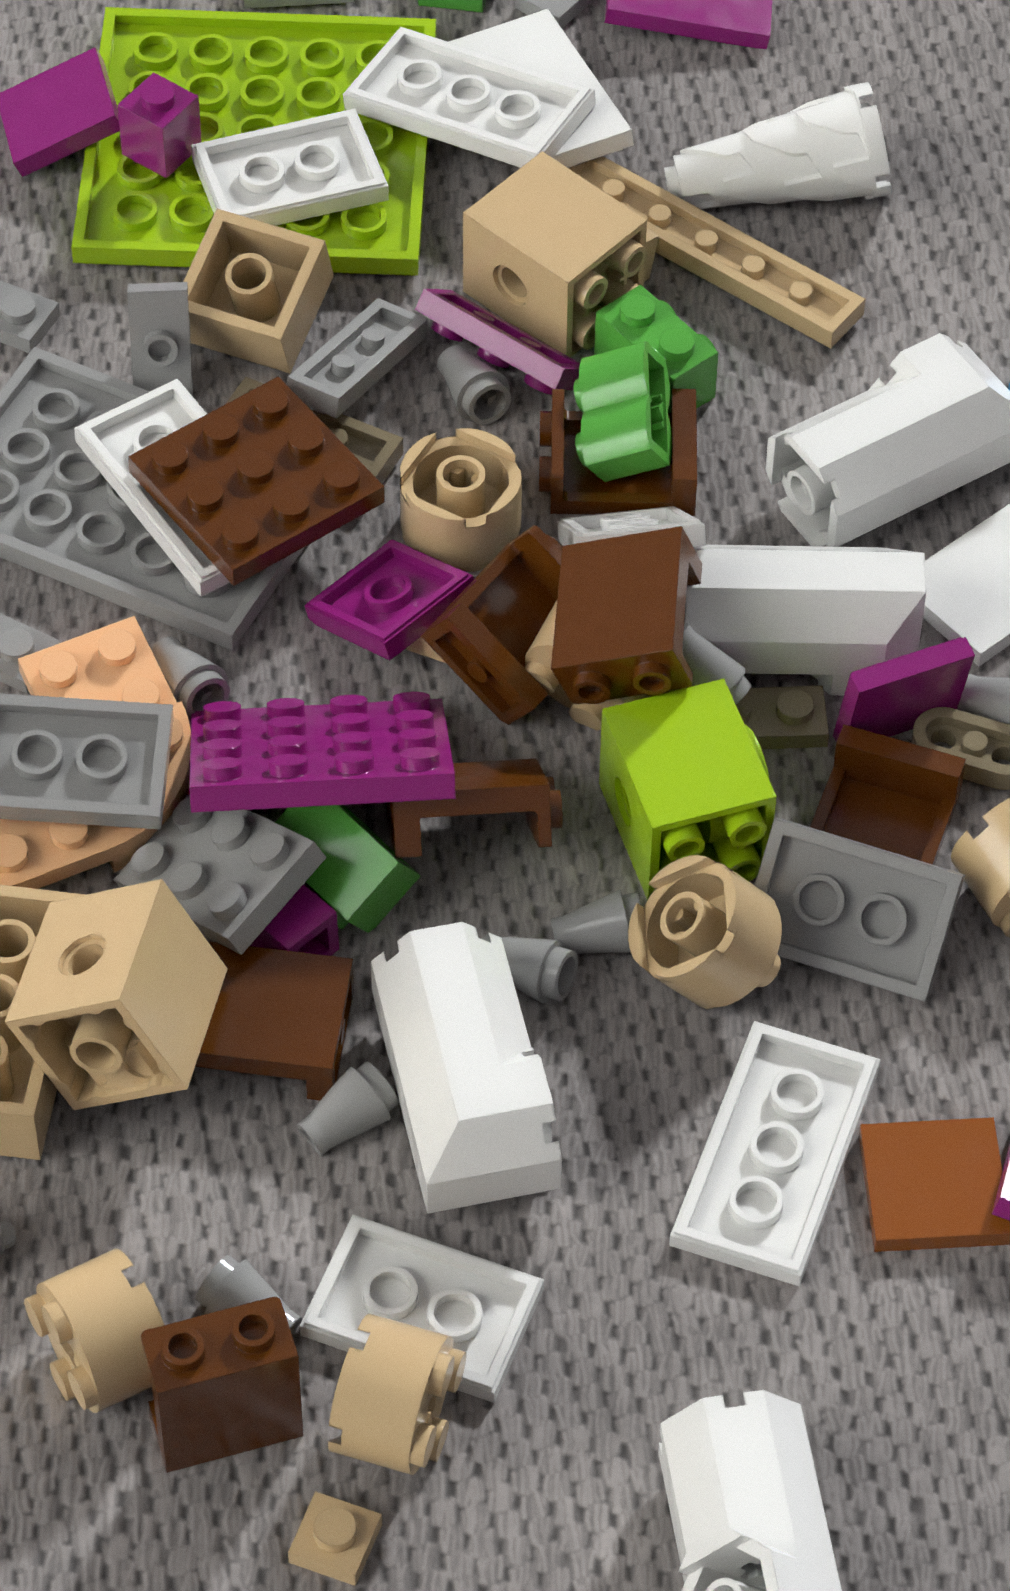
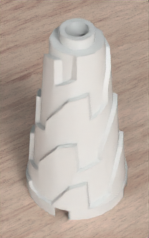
(811, 153)

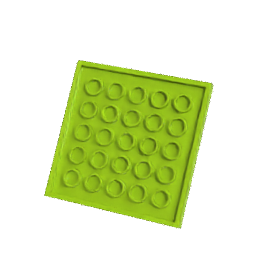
(248, 78)

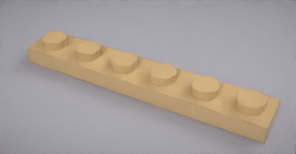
(732, 257)

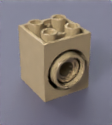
(551, 253)
(117, 995)

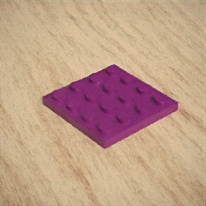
(320, 753)

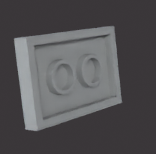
(84, 760)
(225, 869)
(858, 908)

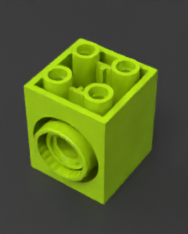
(686, 781)

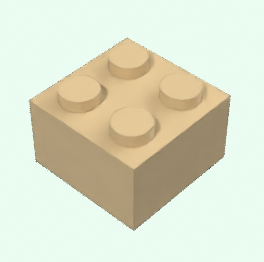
(256, 289)

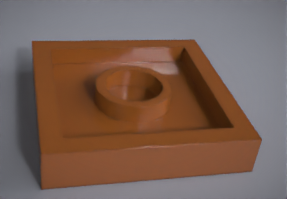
(932, 1184)

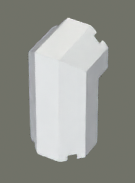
(893, 445)
(809, 607)
(465, 1069)
(746, 1497)

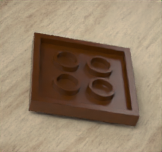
(256, 480)

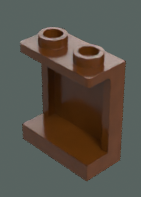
(581, 491)
(623, 615)
(496, 621)
(483, 789)
(890, 794)
(281, 1016)
(223, 1383)

